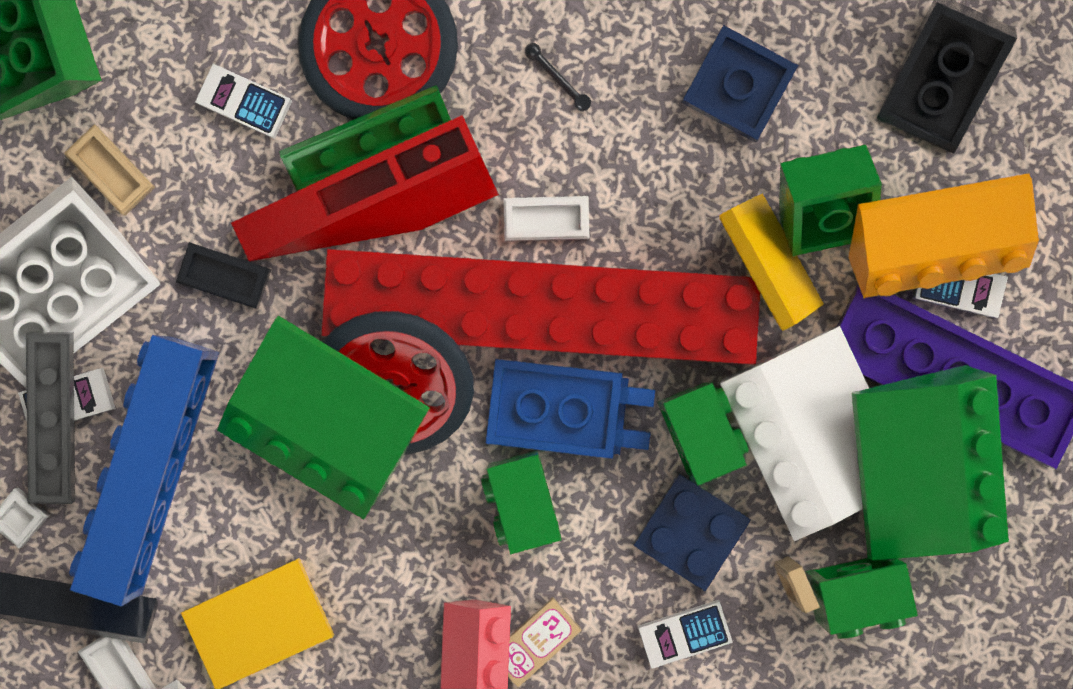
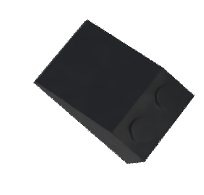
(947, 73)

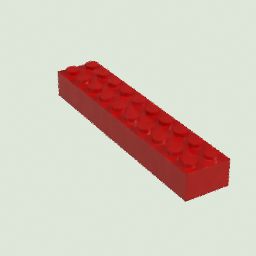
(552, 305)

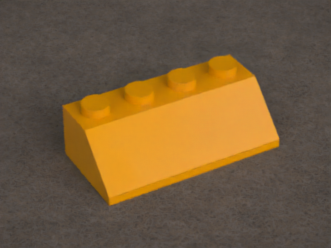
(944, 236)

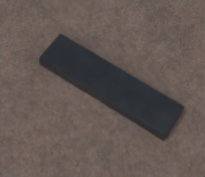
(58, 607)

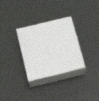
(19, 518)

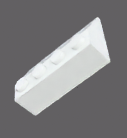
(64, 273)
(803, 429)

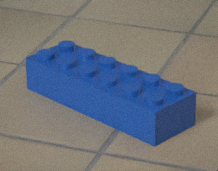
(143, 469)

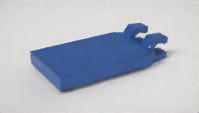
(563, 409)

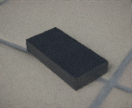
(223, 275)

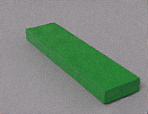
(363, 137)

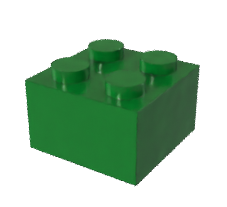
(823, 195)
(703, 432)
(522, 501)
(862, 596)

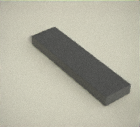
(50, 417)

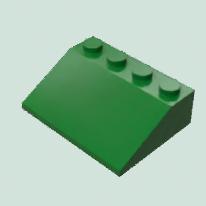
(42, 54)
(321, 417)
(931, 465)

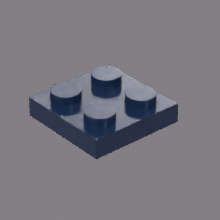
(739, 83)
(691, 532)

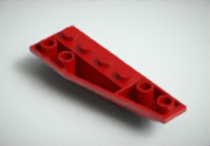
(375, 198)

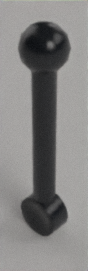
(581, 102)

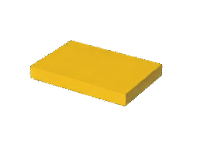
(770, 262)
(257, 624)

